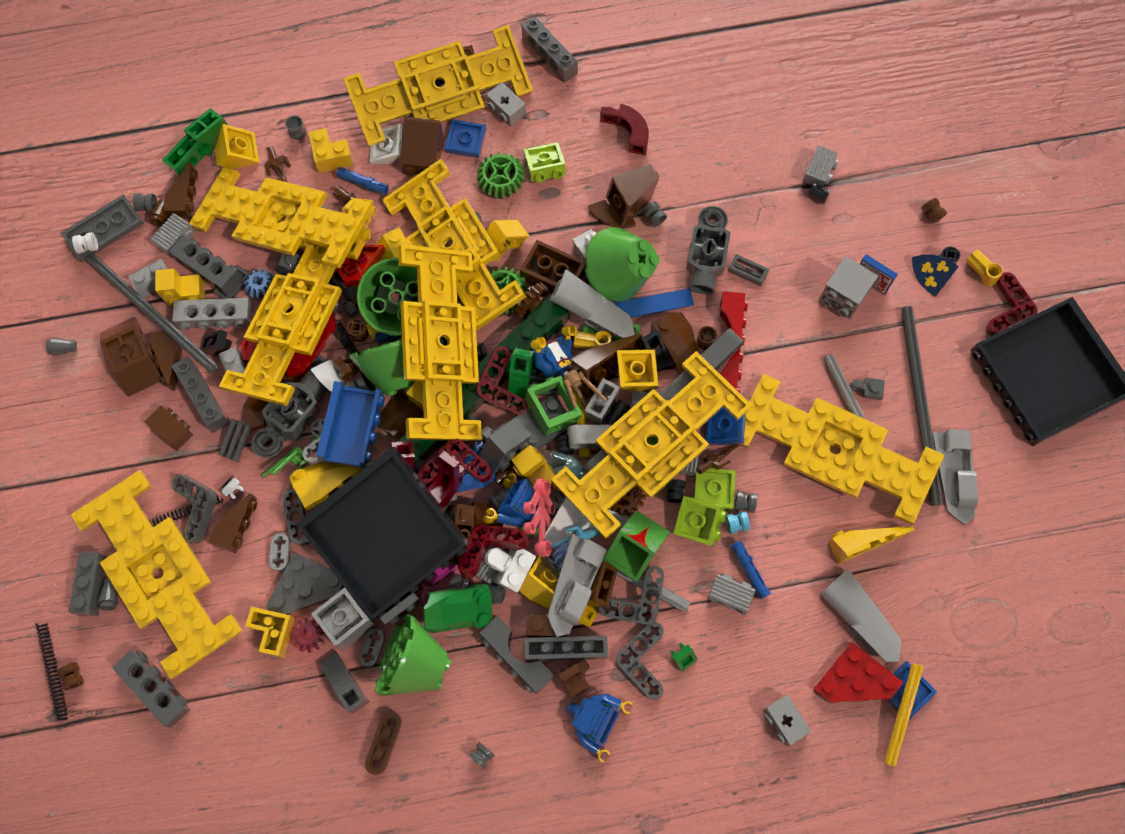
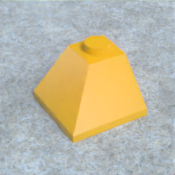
(236, 148)
(637, 370)

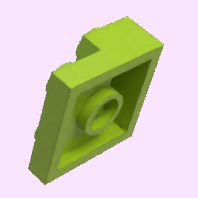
(545, 162)
(700, 520)

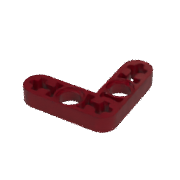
(1018, 305)
(492, 383)
(471, 468)
(487, 540)

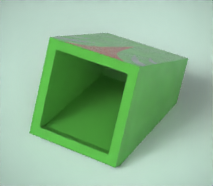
(636, 545)

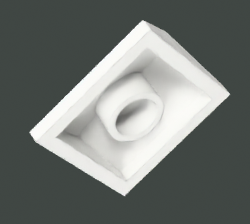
(389, 150)

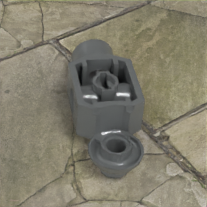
(708, 250)
(289, 420)

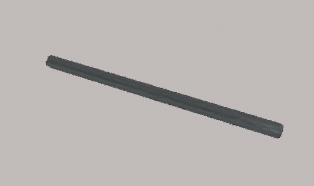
(152, 313)
(920, 395)

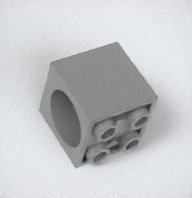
(847, 287)
(342, 620)

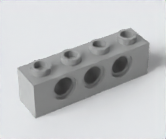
(185, 309)

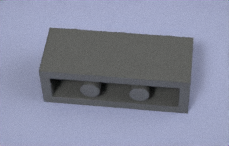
(87, 584)

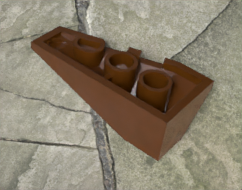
(677, 336)
(602, 361)

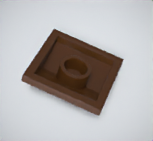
(395, 415)

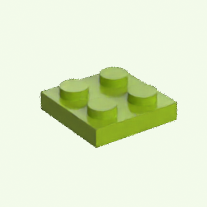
(716, 487)

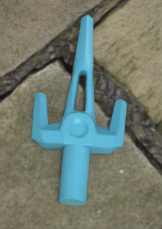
(579, 533)

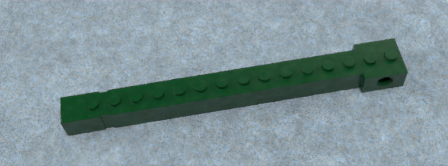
(540, 323)

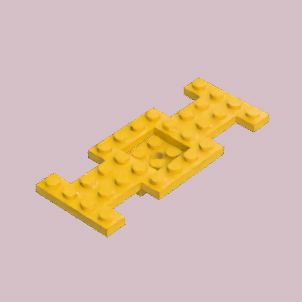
(417, 89)
(260, 215)
(442, 223)
(280, 333)
(447, 365)
(632, 458)
(857, 460)
(144, 551)

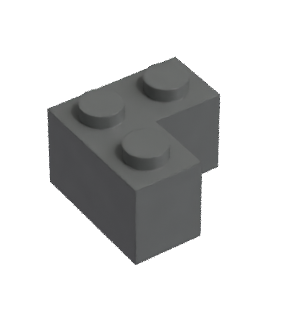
(504, 444)

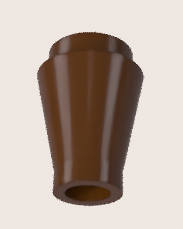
(157, 216)

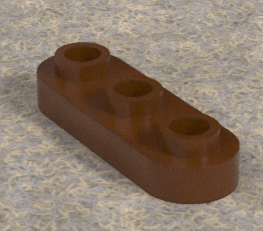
(381, 753)

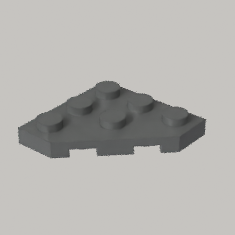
(303, 585)

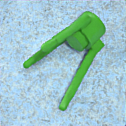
(295, 456)

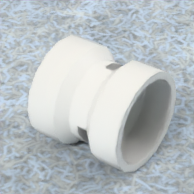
(85, 243)

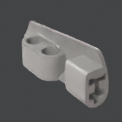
(592, 306)
(957, 473)
(574, 584)
(863, 616)

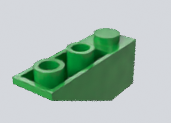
(520, 372)

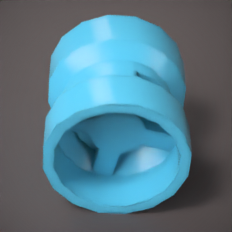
(737, 522)

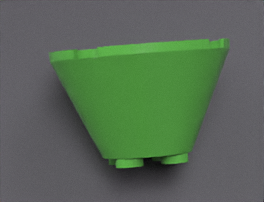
(619, 263)
(375, 294)
(383, 366)
(411, 661)

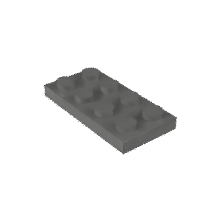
(106, 223)
(553, 409)

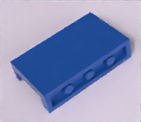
(350, 426)

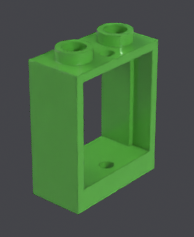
(557, 423)

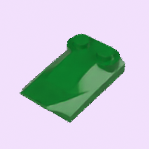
(458, 608)

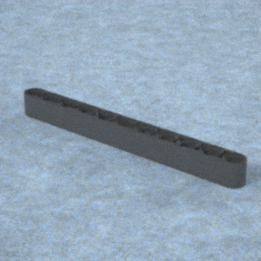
(715, 355)

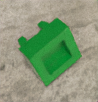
(684, 657)

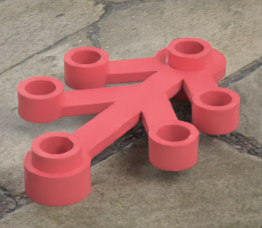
(545, 508)

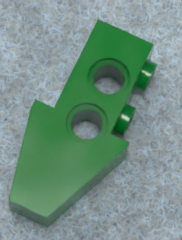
(199, 140)

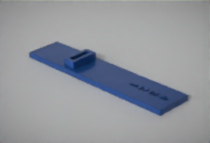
(657, 303)

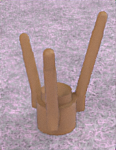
(573, 380)

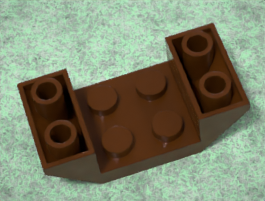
(129, 357)

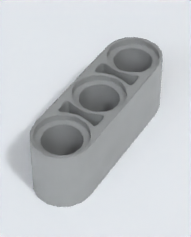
(585, 436)

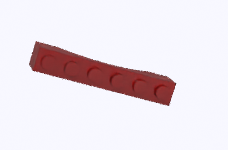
(732, 313)

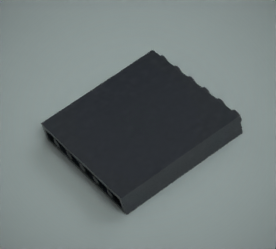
(1052, 371)
(383, 534)

